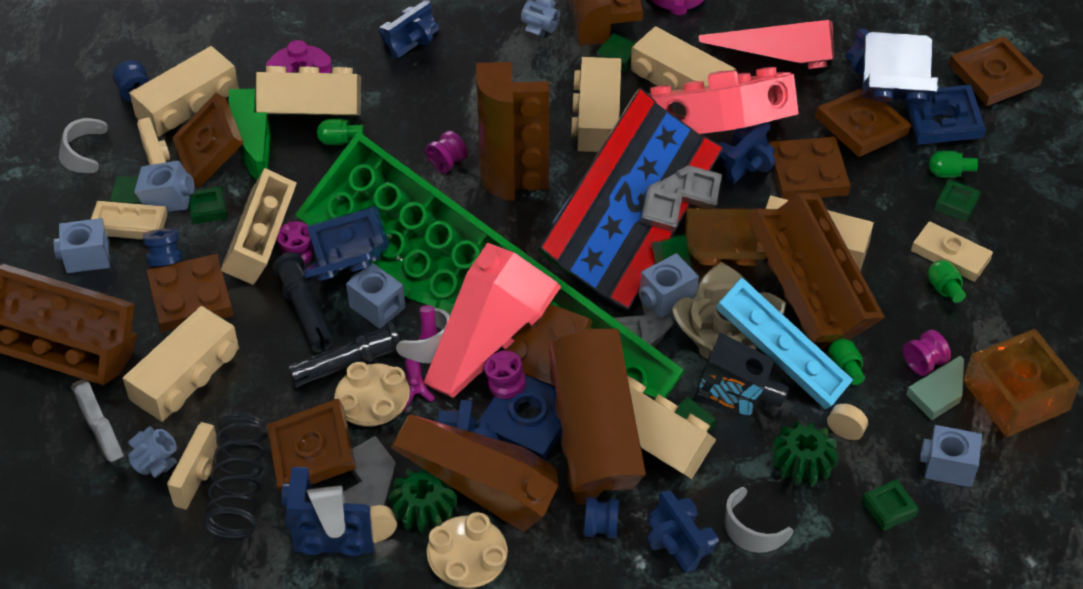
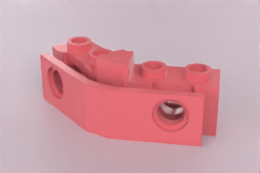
(732, 99)

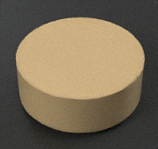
(847, 421)
(382, 522)

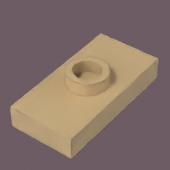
(155, 150)
(129, 219)
(941, 244)
(193, 466)

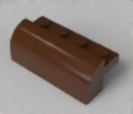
(594, 17)
(512, 131)
(815, 269)
(64, 326)
(595, 413)

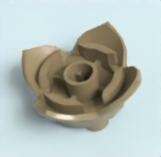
(700, 317)

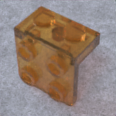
(720, 235)

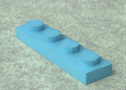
(784, 343)

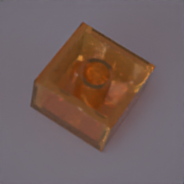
(1021, 382)

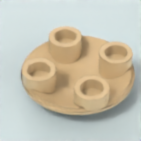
(372, 393)
(467, 551)

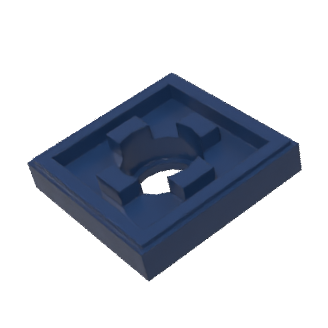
(954, 102)
(534, 434)

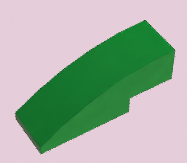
(253, 130)

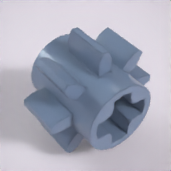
(540, 16)
(152, 451)

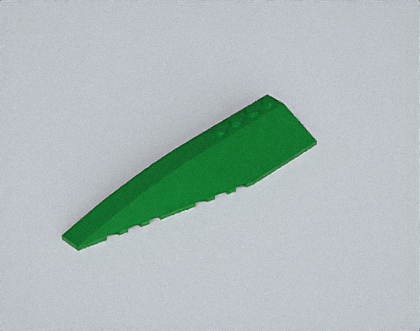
(439, 241)

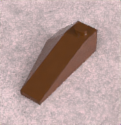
(487, 470)

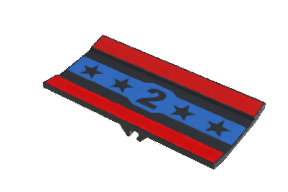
(599, 227)

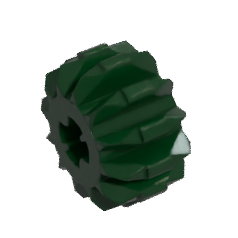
(804, 453)
(421, 500)

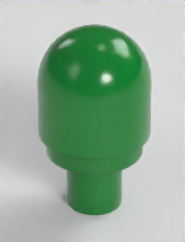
(337, 132)
(951, 164)
(946, 280)
(848, 358)

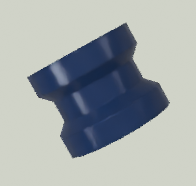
(128, 77)
(162, 247)
(601, 517)

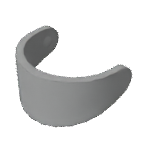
(77, 128)
(425, 349)
(329, 508)
(747, 538)

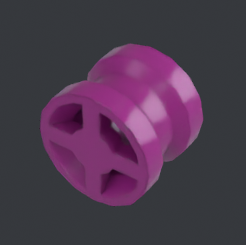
(446, 151)
(296, 238)
(926, 352)
(505, 374)

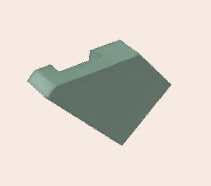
(939, 389)

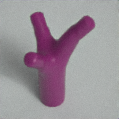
(428, 322)
(415, 381)

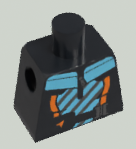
(737, 378)

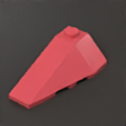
(797, 42)
(492, 305)

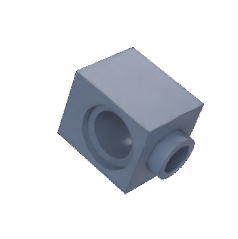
(165, 185)
(83, 245)
(666, 284)
(375, 295)
(964, 459)

